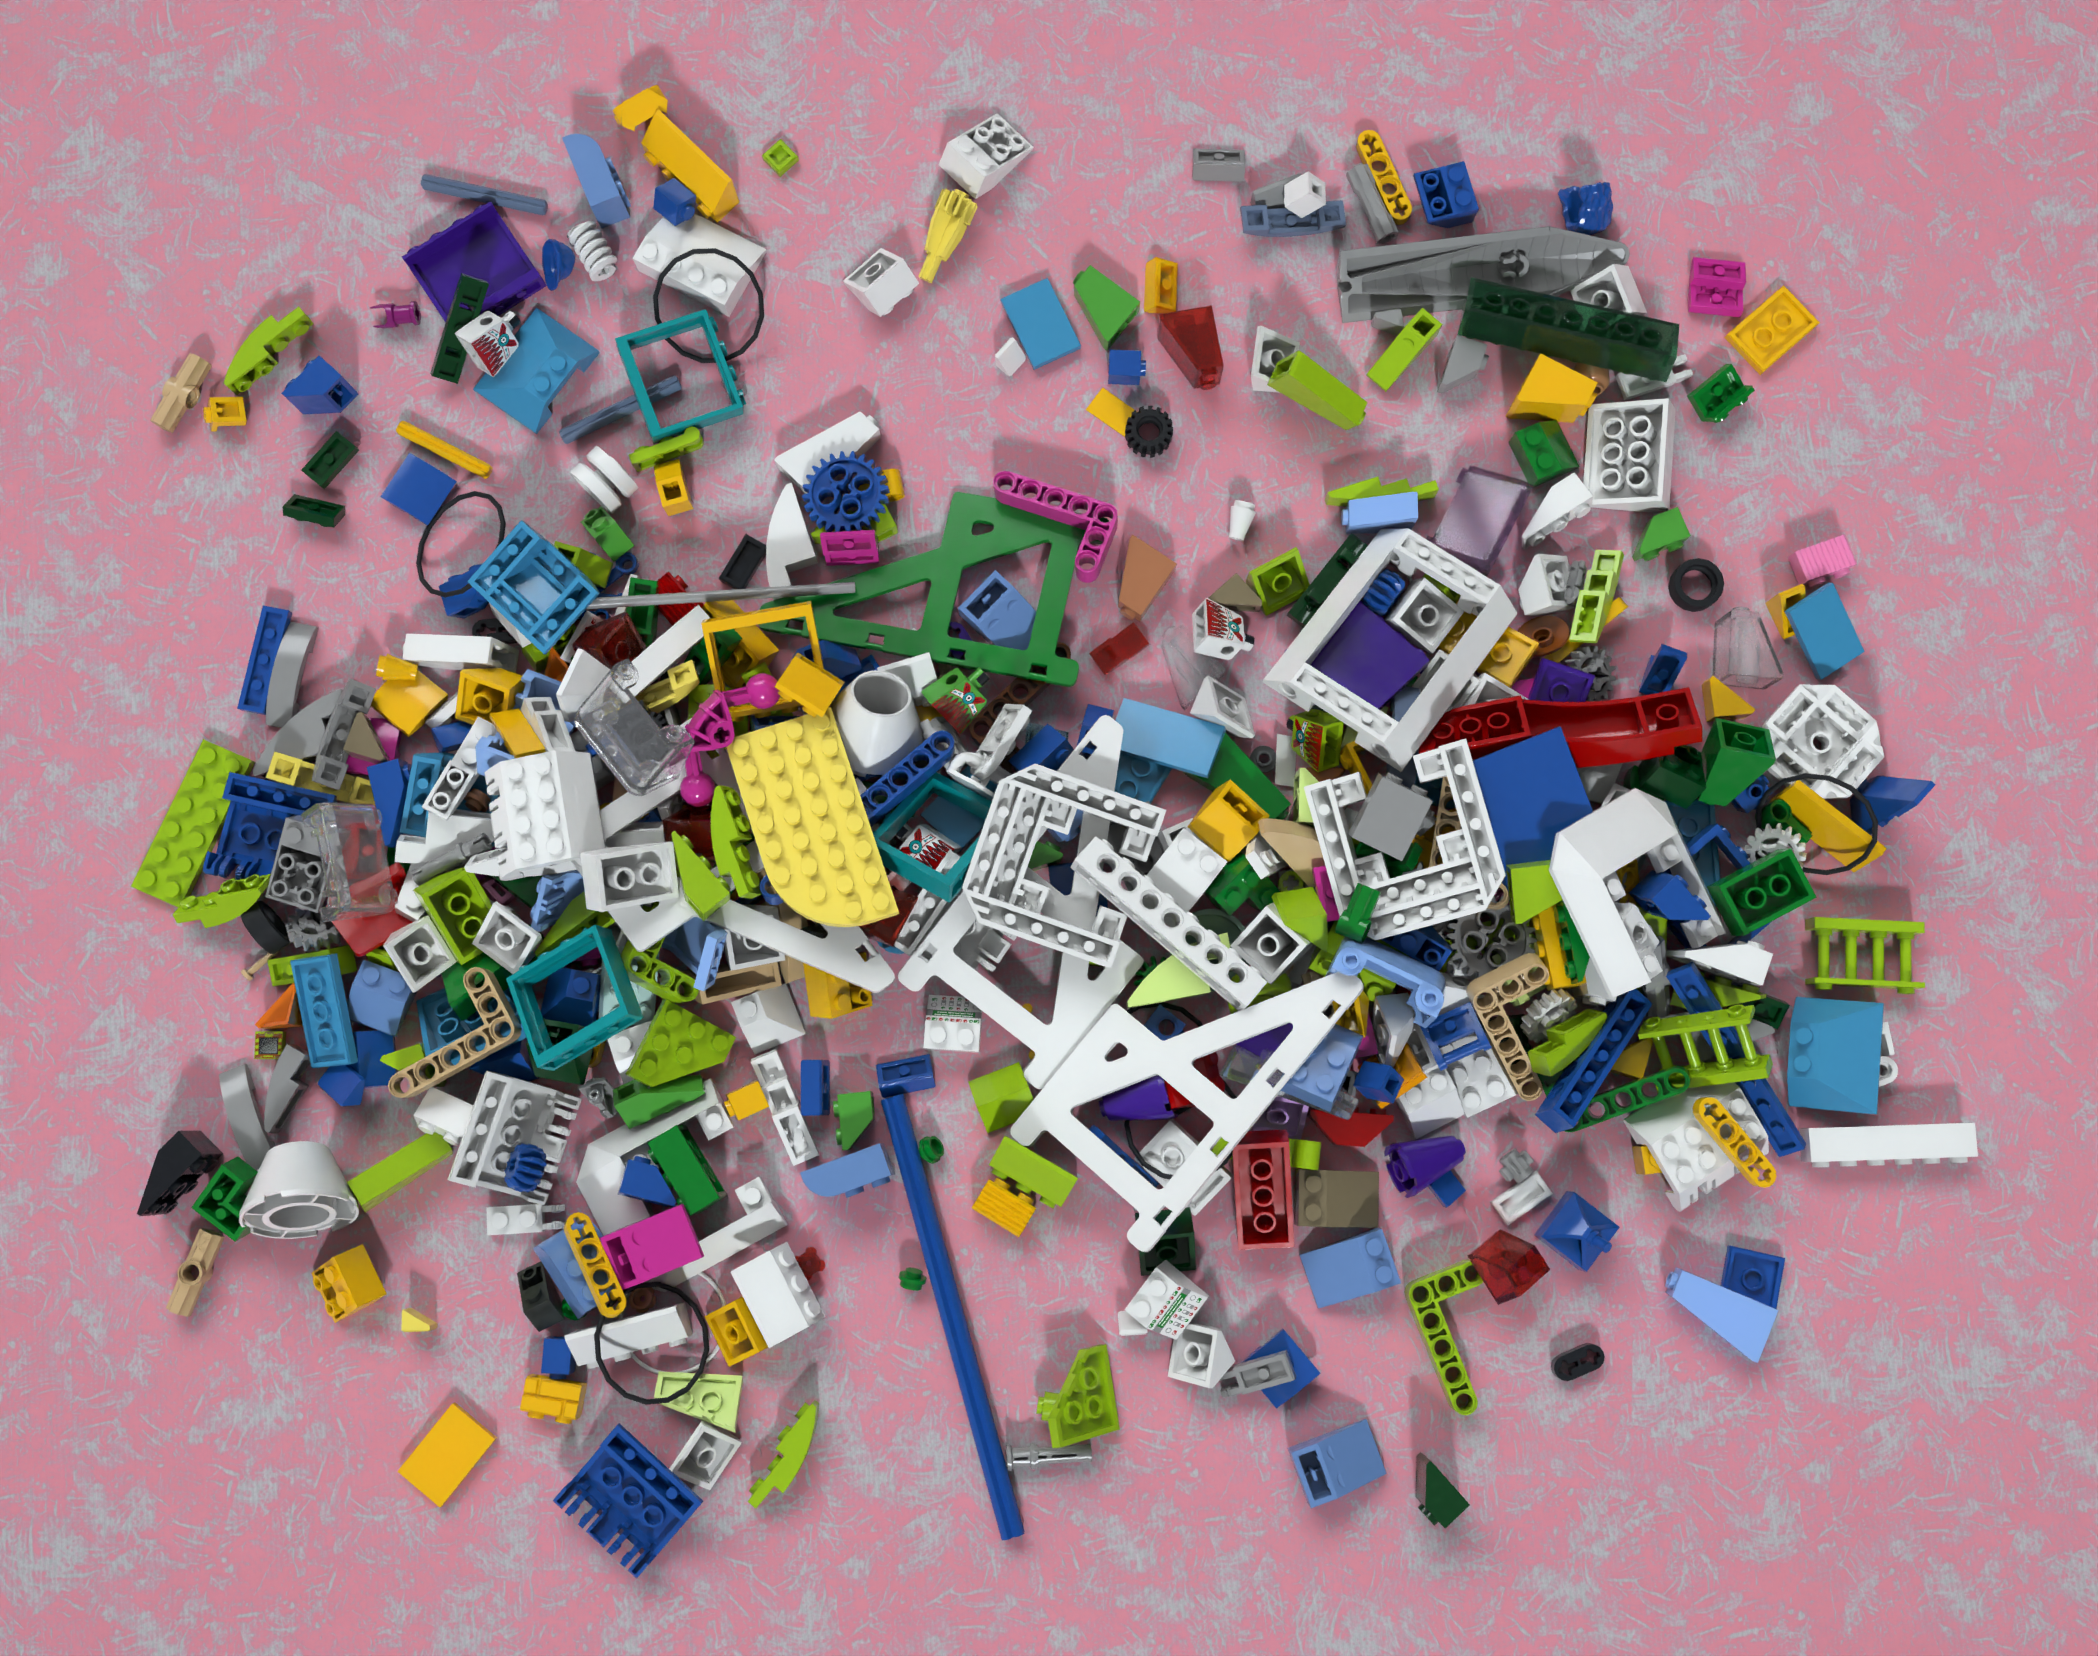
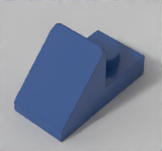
(1662, 670)

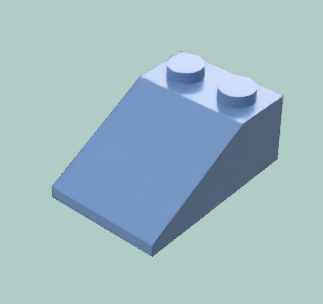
(1350, 1268)

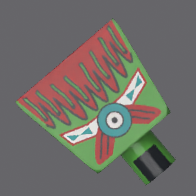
(958, 696)

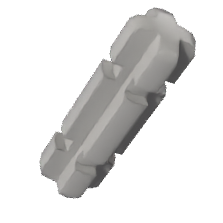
(1575, 581)

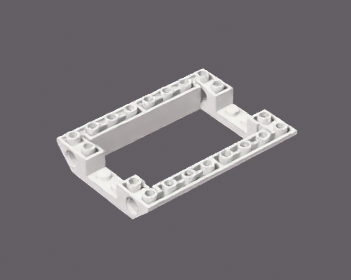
(1378, 732)

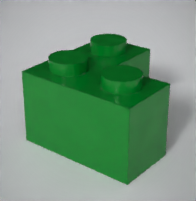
(1240, 883)
(225, 1196)

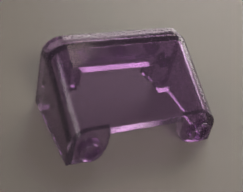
(1481, 516)

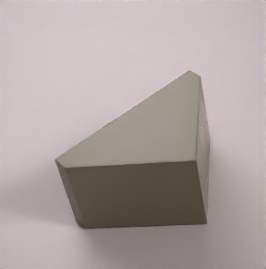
(1237, 596)
(364, 742)

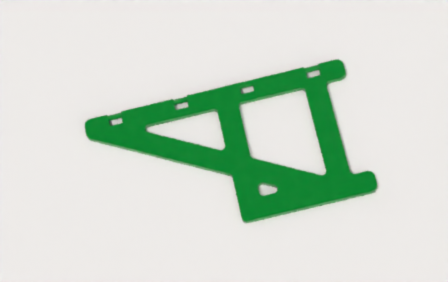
(943, 567)

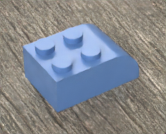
(598, 179)
(1325, 1069)
(850, 1172)
(564, 1270)

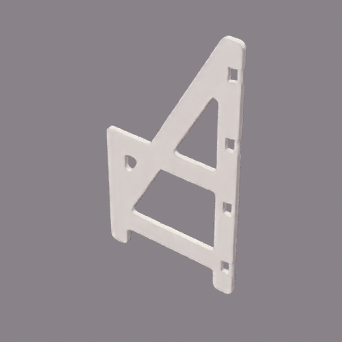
(643, 929)
(1078, 999)
(1090, 1076)

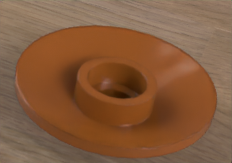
(1548, 631)

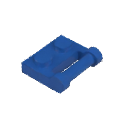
(1451, 1028)

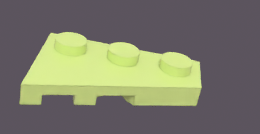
(711, 1398)

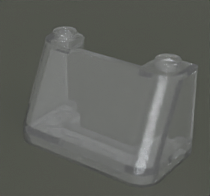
(628, 737)
(351, 860)

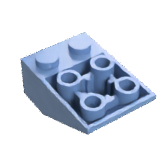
(999, 613)
(1336, 1463)

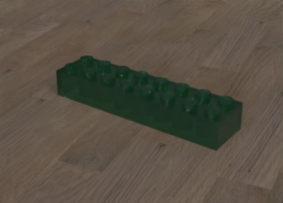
(1569, 329)

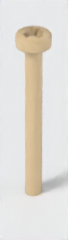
(248, 973)

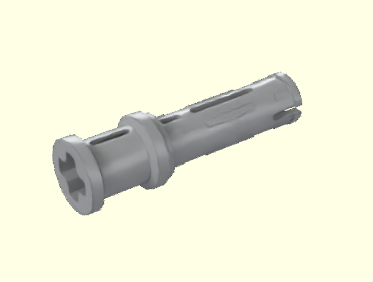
(1033, 1456)

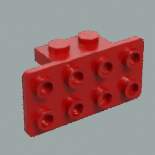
(371, 932)

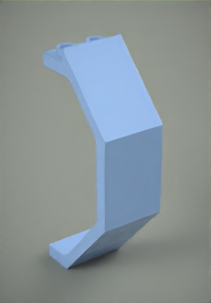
(694, 943)

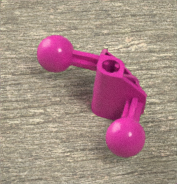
(713, 729)

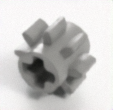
(1516, 1165)

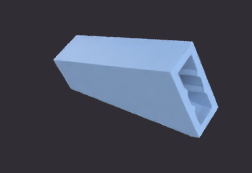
(1729, 1314)

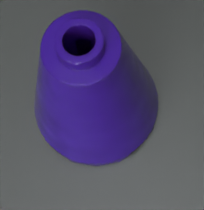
(1139, 1102)
(1422, 1162)

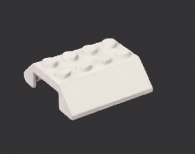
(544, 810)
(974, 946)
(505, 1116)
(1685, 1149)

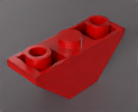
(1353, 1132)

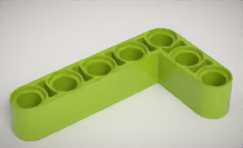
(649, 965)
(1440, 1330)

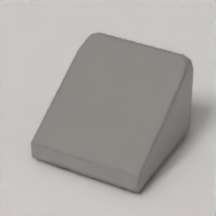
(1389, 321)

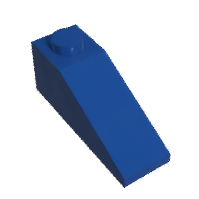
(389, 789)

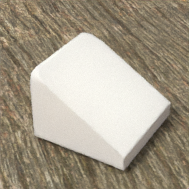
(1010, 357)
(1129, 1325)

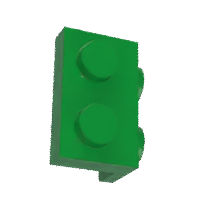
(1719, 395)

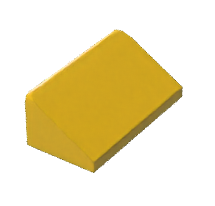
(1160, 286)

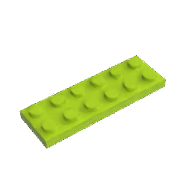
(190, 825)

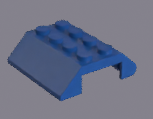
(256, 824)
(631, 1496)

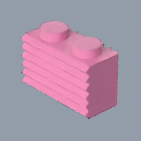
(1822, 560)

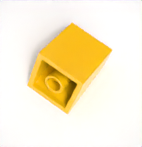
(1552, 393)

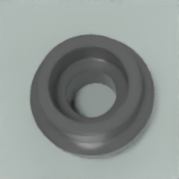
(1264, 767)

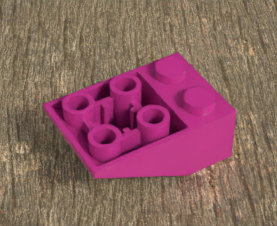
(652, 1246)

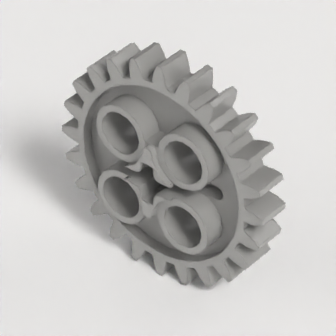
(1472, 926)

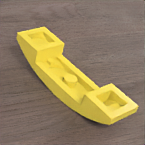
(671, 690)
(299, 774)

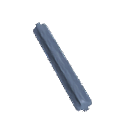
(484, 194)
(618, 410)

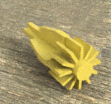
(946, 229)

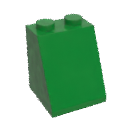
(1734, 759)

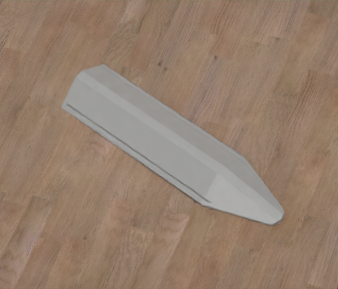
(1439, 270)

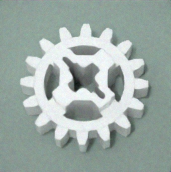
(1778, 840)
(1547, 1013)

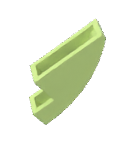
(1171, 981)

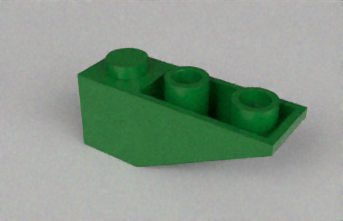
(1571, 942)

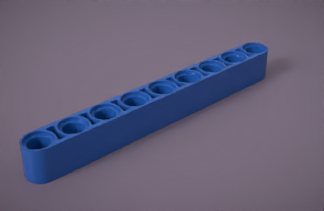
(895, 794)

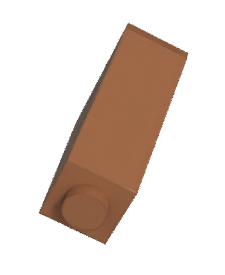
(1143, 578)

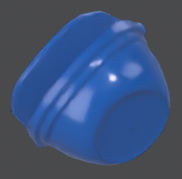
(556, 262)

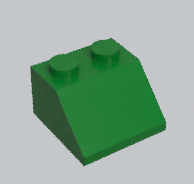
(1543, 452)

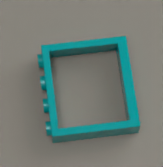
(666, 330)
(941, 885)
(520, 985)

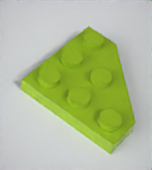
(678, 1046)
(1085, 1401)

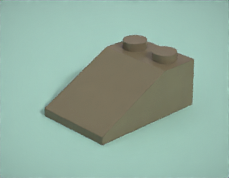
(1336, 1198)

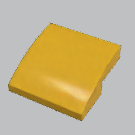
(408, 702)

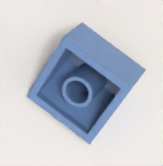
(379, 998)

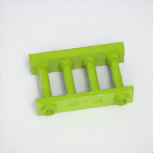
(1877, 931)
(1710, 1073)

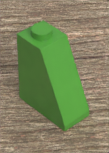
(1104, 305)

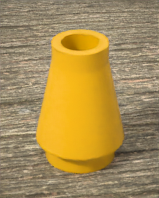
(395, 668)

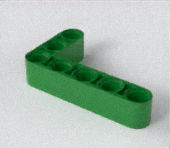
(1633, 1088)

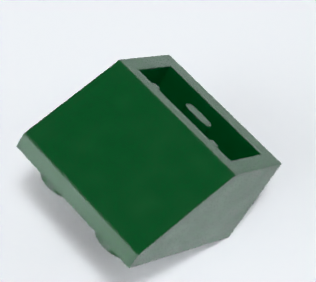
(1674, 777)
(571, 1072)

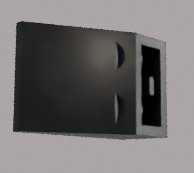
(177, 1171)

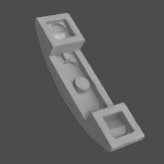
(288, 673)
(331, 758)
(245, 1115)

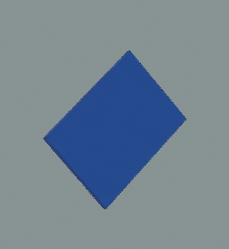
(1531, 796)

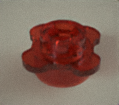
(816, 1263)

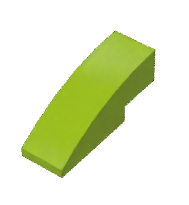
(1566, 1042)

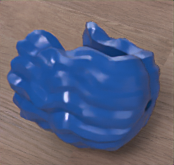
(1587, 207)

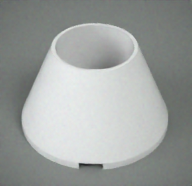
(877, 722)
(298, 1193)

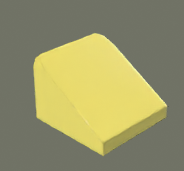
(416, 1322)

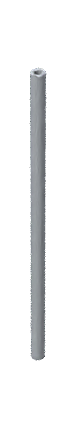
(722, 595)

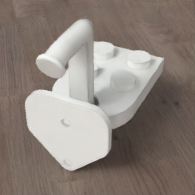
(996, 745)

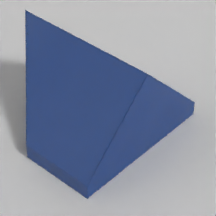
(509, 1061)

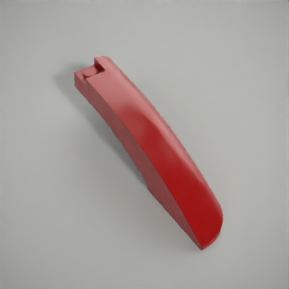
(1594, 730)

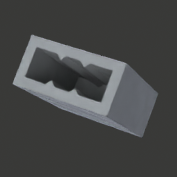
(1390, 815)

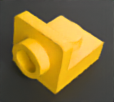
(224, 412)

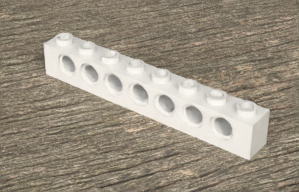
(1153, 923)

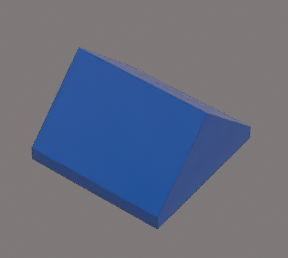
(369, 1049)

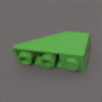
(640, 1103)

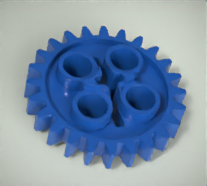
(823, 486)

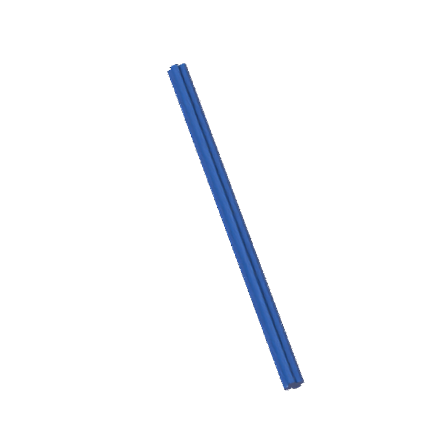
(953, 1318)

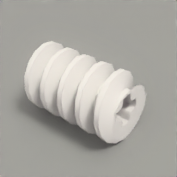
(592, 250)

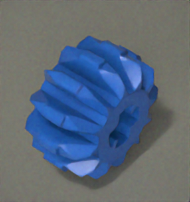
(1384, 592)
(525, 1167)

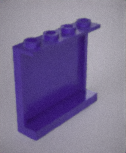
(479, 248)
(1370, 658)

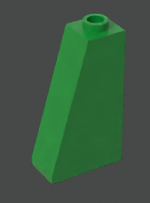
(1235, 765)
(454, 985)

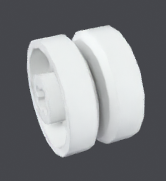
(605, 478)

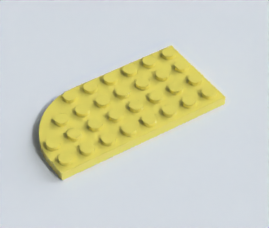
(811, 822)

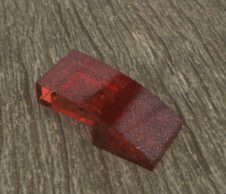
(1119, 649)

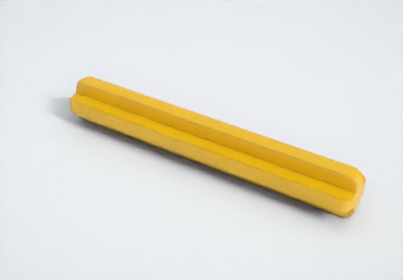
(444, 449)

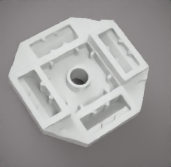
(1846, 737)

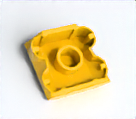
(640, 107)

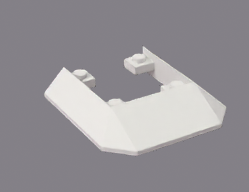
(1005, 845)
(1586, 878)
(1430, 896)
(605, 1165)

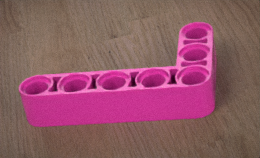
(1065, 514)

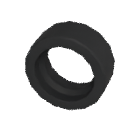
(1712, 573)
(265, 927)

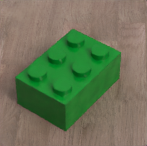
(1761, 892)
(686, 1169)

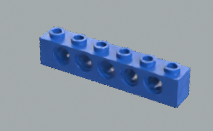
(1587, 1072)

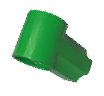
(1780, 812)
(1356, 921)

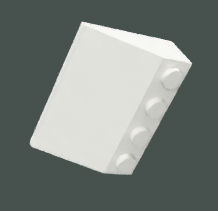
(703, 277)
(1630, 455)

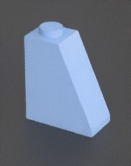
(1380, 512)

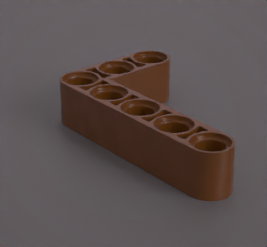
(1033, 688)

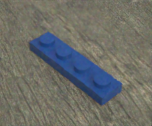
(269, 634)

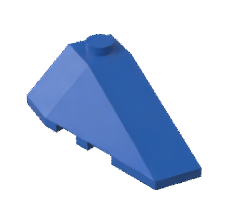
(1888, 799)

